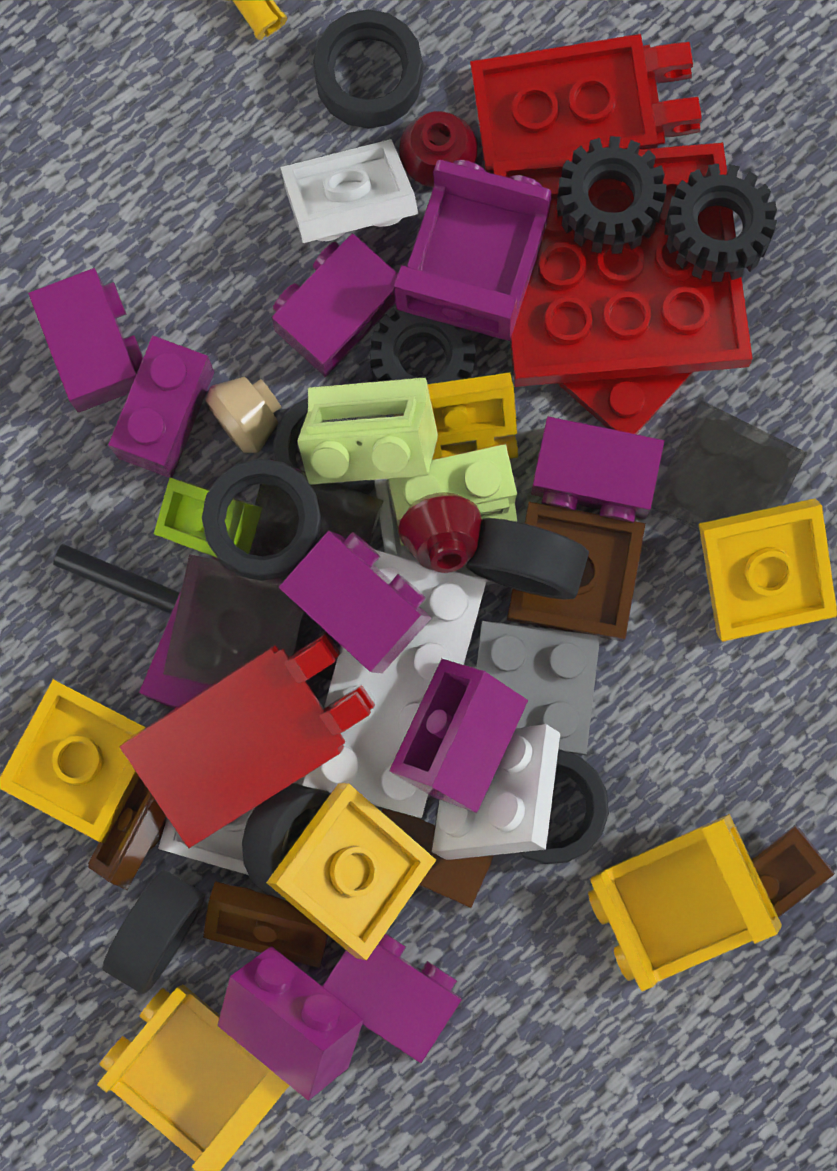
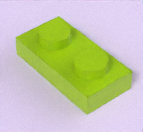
(182, 518)

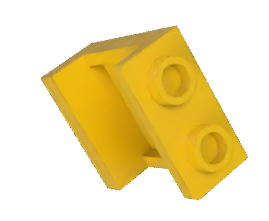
(683, 903)
(191, 1079)

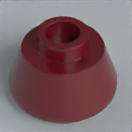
(434, 138)
(441, 531)

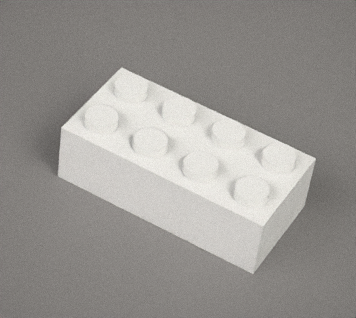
(398, 691)

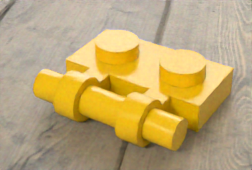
(474, 413)

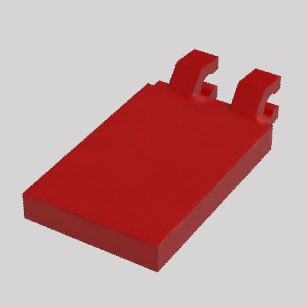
(578, 93)
(243, 739)

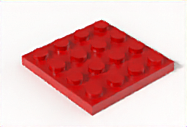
(631, 309)

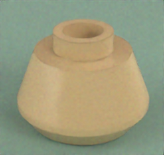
(244, 412)

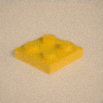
(768, 569)
(73, 762)
(351, 871)

